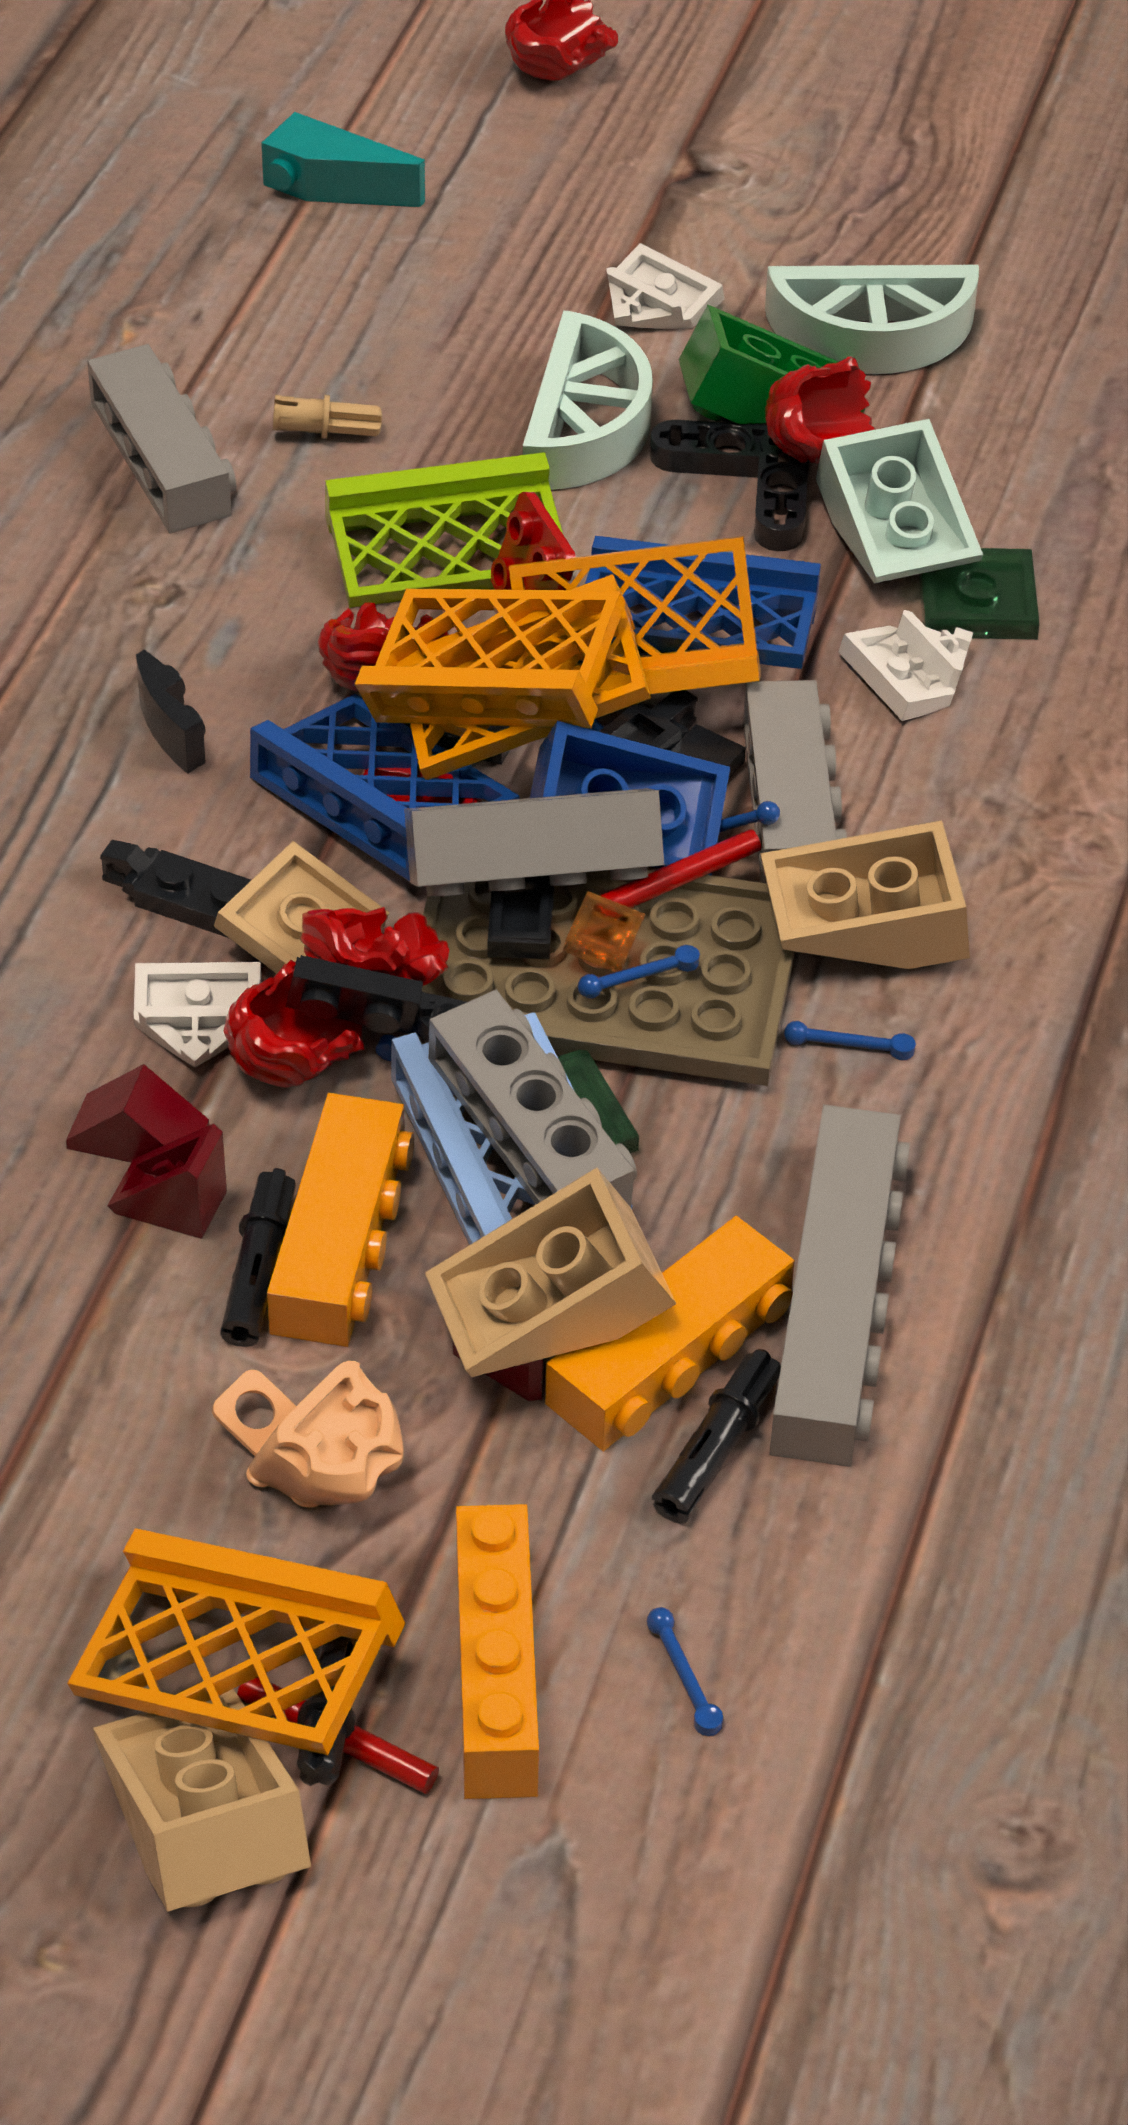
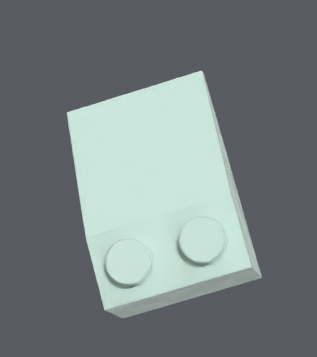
(896, 501)

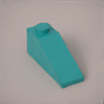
(339, 166)

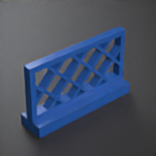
(780, 589)
(351, 803)

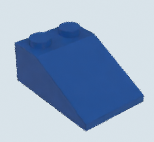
(593, 762)

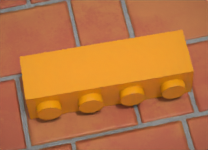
(338, 1220)
(721, 1297)
(496, 1652)

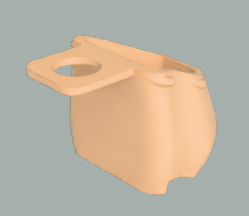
(323, 1447)

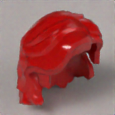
(557, 38)
(816, 407)
(349, 649)
(357, 940)
(283, 1042)

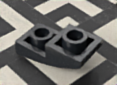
(172, 724)

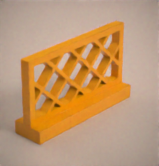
(684, 667)
(483, 691)
(478, 742)
(265, 1592)

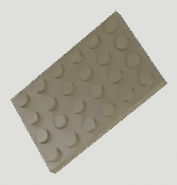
(694, 1022)

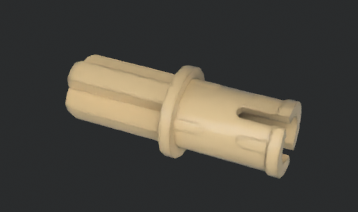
(325, 416)

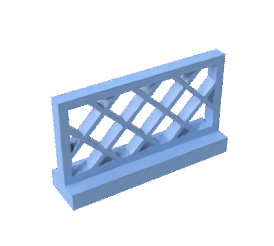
(452, 1140)

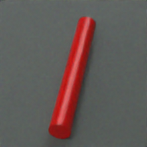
(686, 870)
(363, 1746)

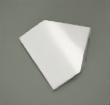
(659, 292)
(909, 665)
(188, 1004)

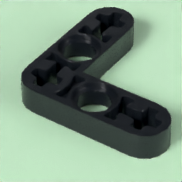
(676, 450)

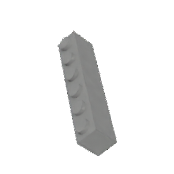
(836, 1285)

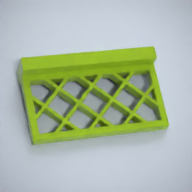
(433, 496)

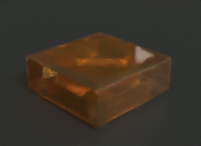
(603, 932)

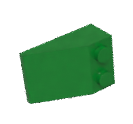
(735, 363)

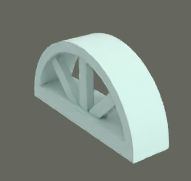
(825, 303)
(579, 352)

